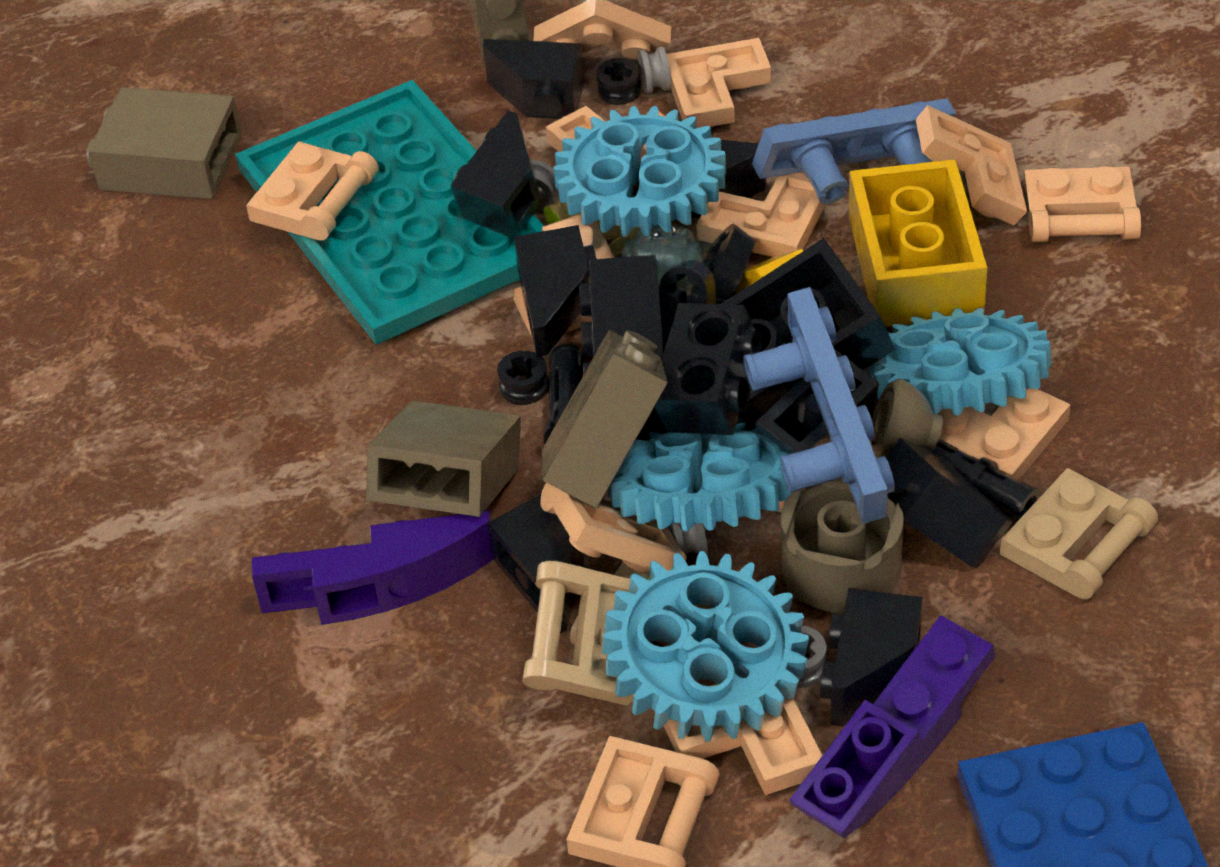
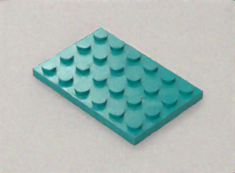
(400, 239)

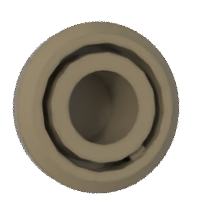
(904, 414)

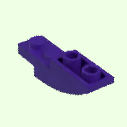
(363, 580)
(897, 733)

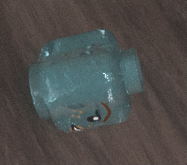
(668, 247)

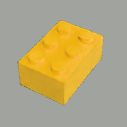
(916, 241)

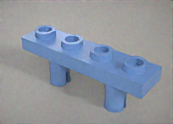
(832, 141)
(849, 427)

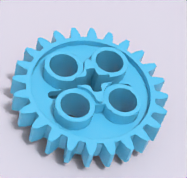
(675, 177)
(966, 359)
(699, 478)
(704, 646)

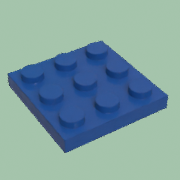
(1080, 804)

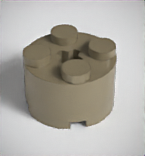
(832, 550)

